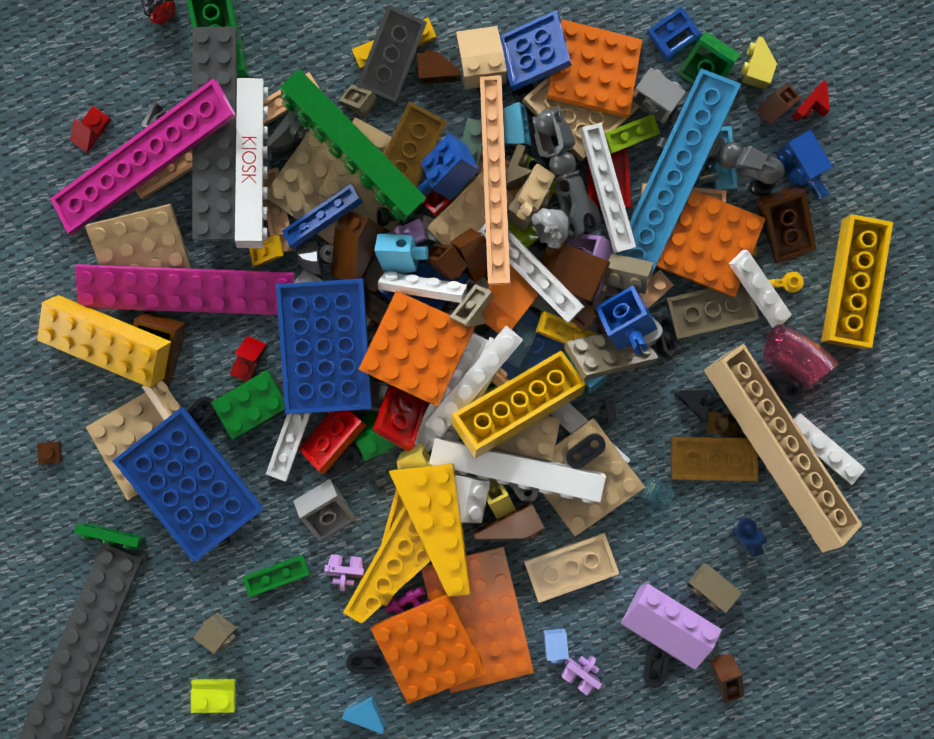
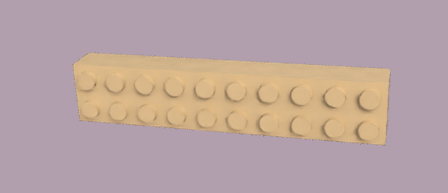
(783, 448)

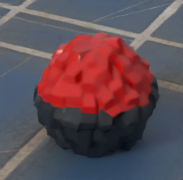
(159, 10)

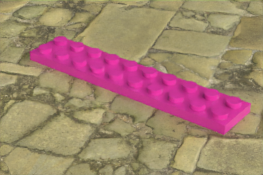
(143, 156)
(179, 289)

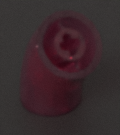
(798, 355)

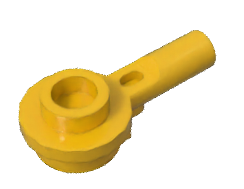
(790, 282)

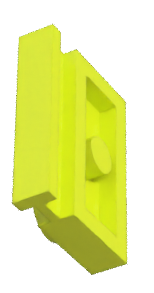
(213, 696)

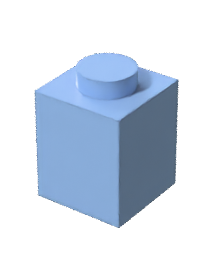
(556, 645)

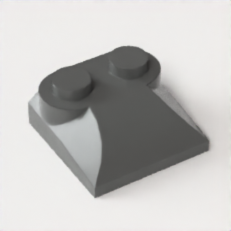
(287, 135)

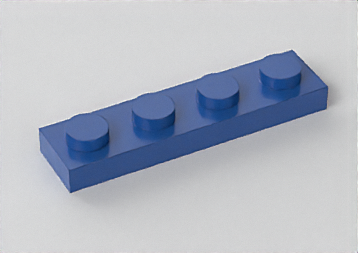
(322, 216)

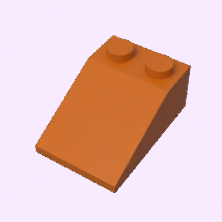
(509, 302)

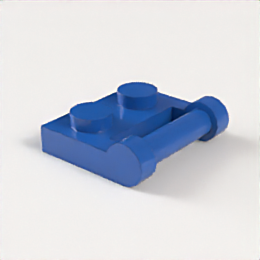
(669, 29)

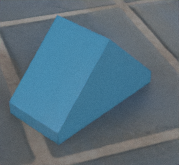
(365, 715)

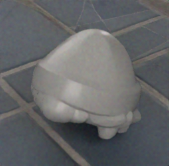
(551, 226)

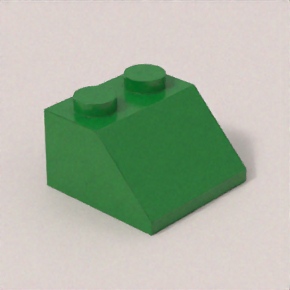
(709, 55)
(370, 442)

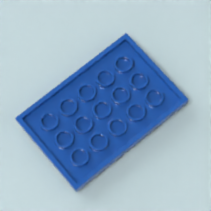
(323, 346)
(188, 484)

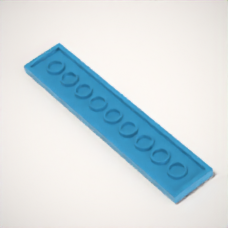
(680, 164)

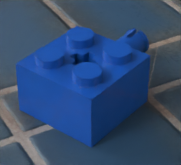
(805, 163)
(448, 167)
(627, 319)

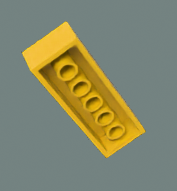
(857, 282)
(103, 341)
(518, 404)

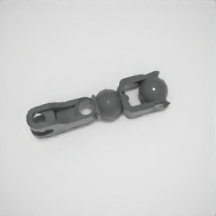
(746, 161)
(568, 184)

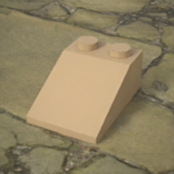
(481, 55)

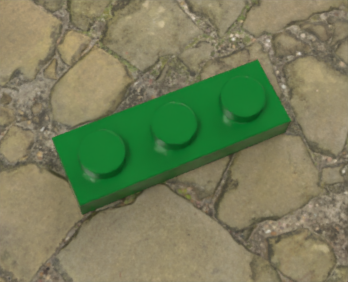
(109, 536)
(276, 575)

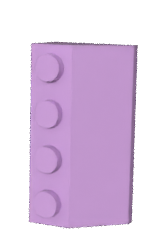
(671, 626)

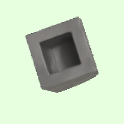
(309, 257)

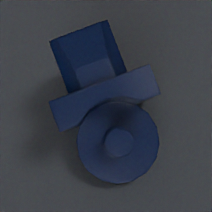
(750, 536)

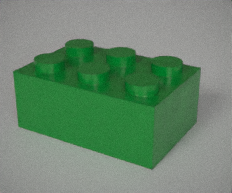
(250, 405)

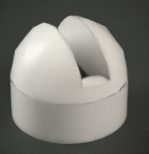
(323, 256)

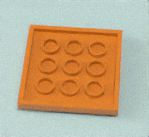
(600, 71)
(707, 240)
(416, 348)
(427, 649)

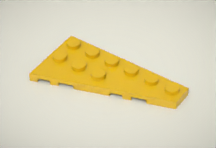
(435, 511)
(394, 564)

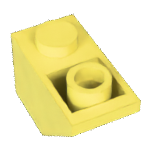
(760, 65)

